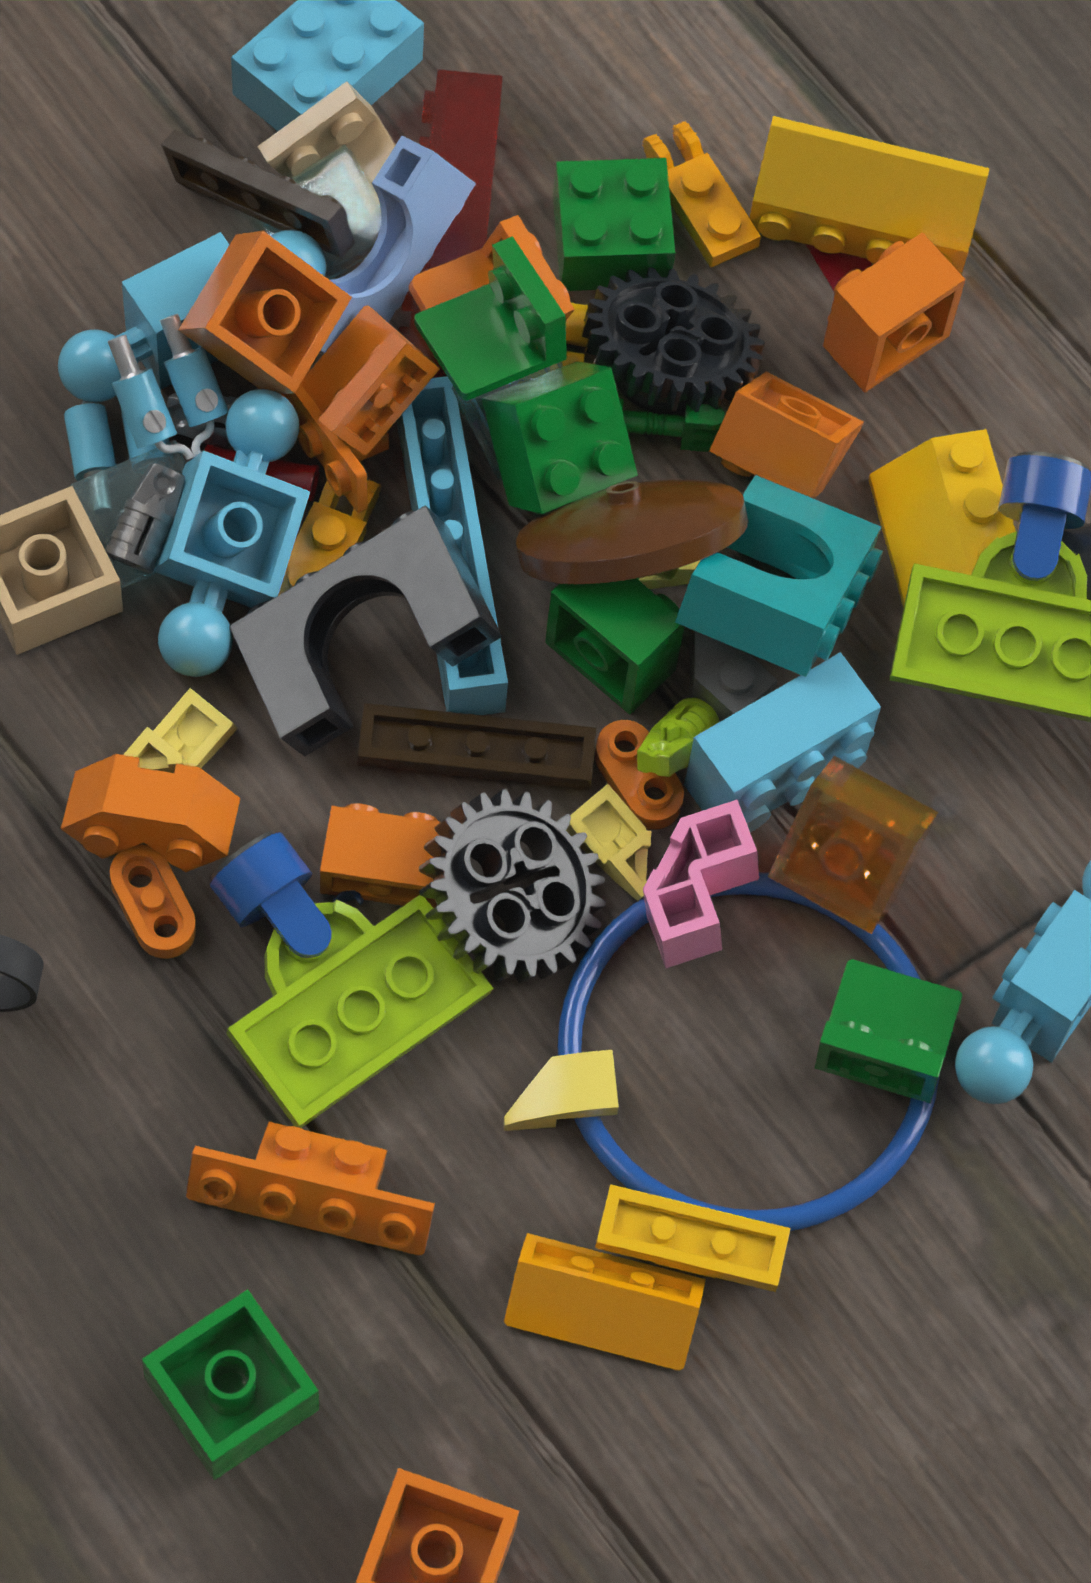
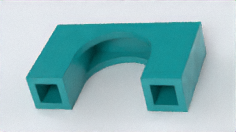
(776, 615)

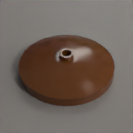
(632, 531)

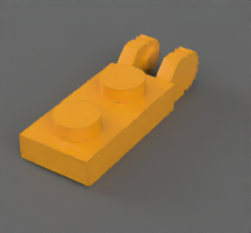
(704, 199)
(327, 534)

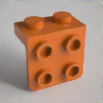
(472, 270)

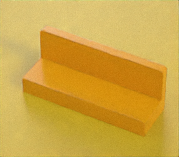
(604, 1302)

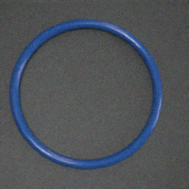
(636, 1178)

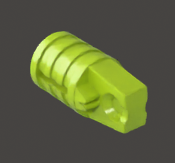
(671, 739)

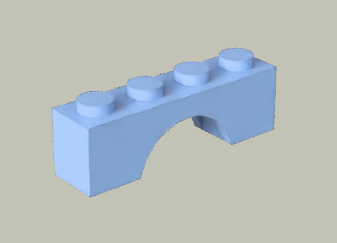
(417, 204)

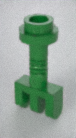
(694, 428)

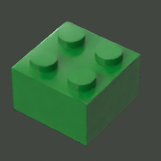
(612, 220)
(559, 437)
(616, 637)
(231, 1384)

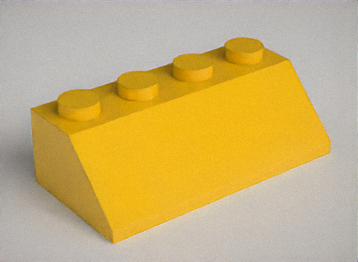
(863, 193)
(940, 505)

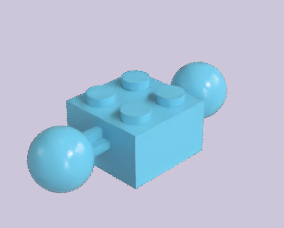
(148, 297)
(230, 532)
(1039, 1000)

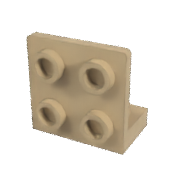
(325, 127)

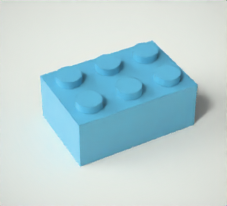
(321, 47)
(783, 742)

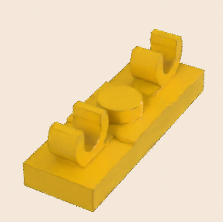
(693, 1238)

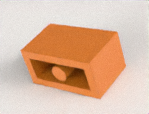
(376, 854)

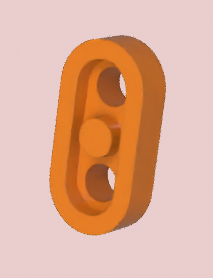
(622, 775)
(154, 904)

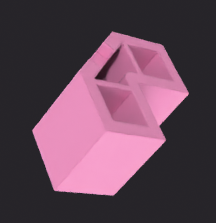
(705, 856)

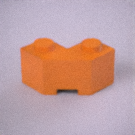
(177, 814)

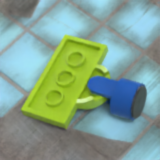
(1023, 615)
(341, 989)

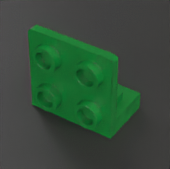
(498, 328)
(888, 1030)

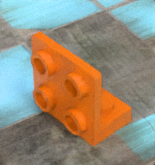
(367, 380)

